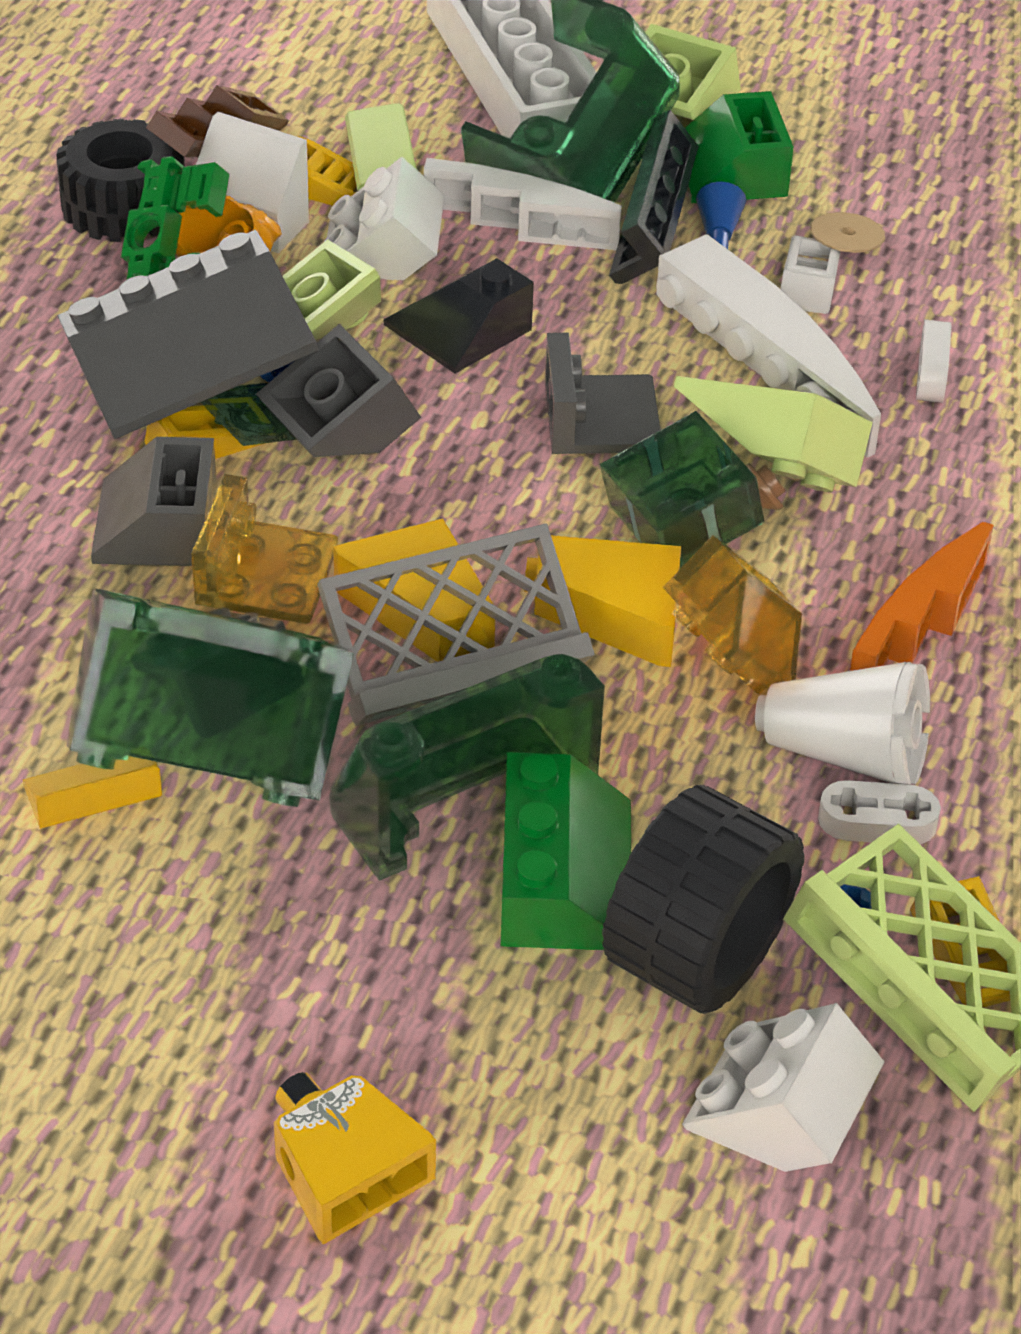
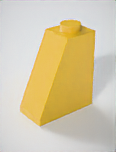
(414, 588)
(617, 593)

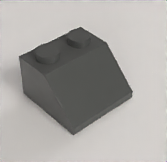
(339, 400)

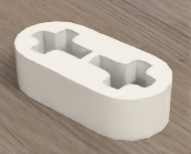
(933, 361)
(877, 809)

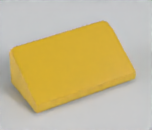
(91, 790)

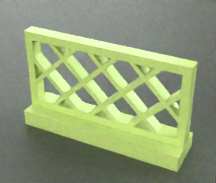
(904, 986)

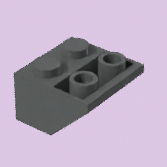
(156, 503)

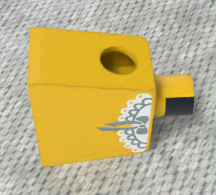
(348, 1151)

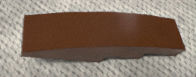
(190, 125)

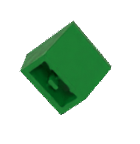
(742, 144)

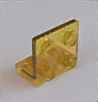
(257, 563)

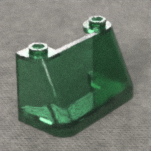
(207, 695)
(458, 745)

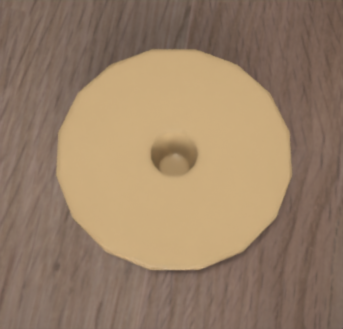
(847, 232)

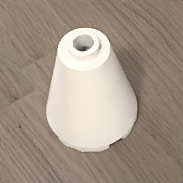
(853, 719)

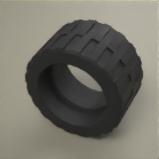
(702, 898)

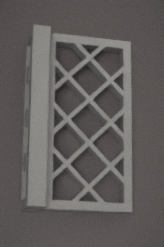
(428, 681)

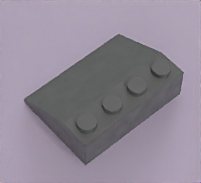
(186, 332)

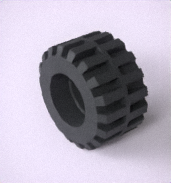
(102, 177)

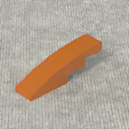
(925, 600)

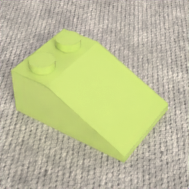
(791, 429)

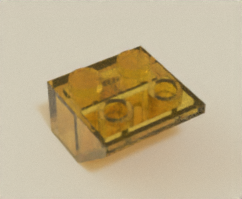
(740, 615)

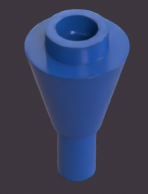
(720, 209)

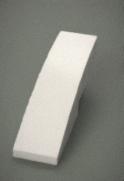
(533, 205)

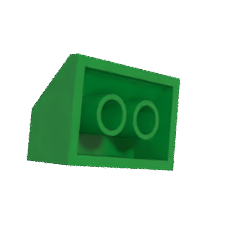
(561, 852)

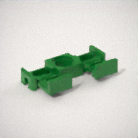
(165, 190)

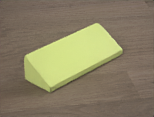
(377, 139)

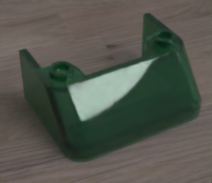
(611, 120)

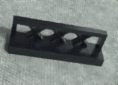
(655, 199)

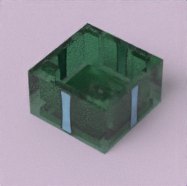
(683, 488)

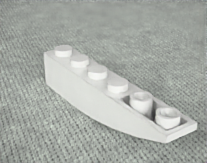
(760, 326)

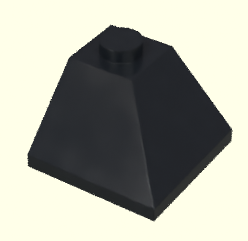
(468, 316)

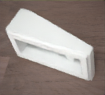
(810, 280)

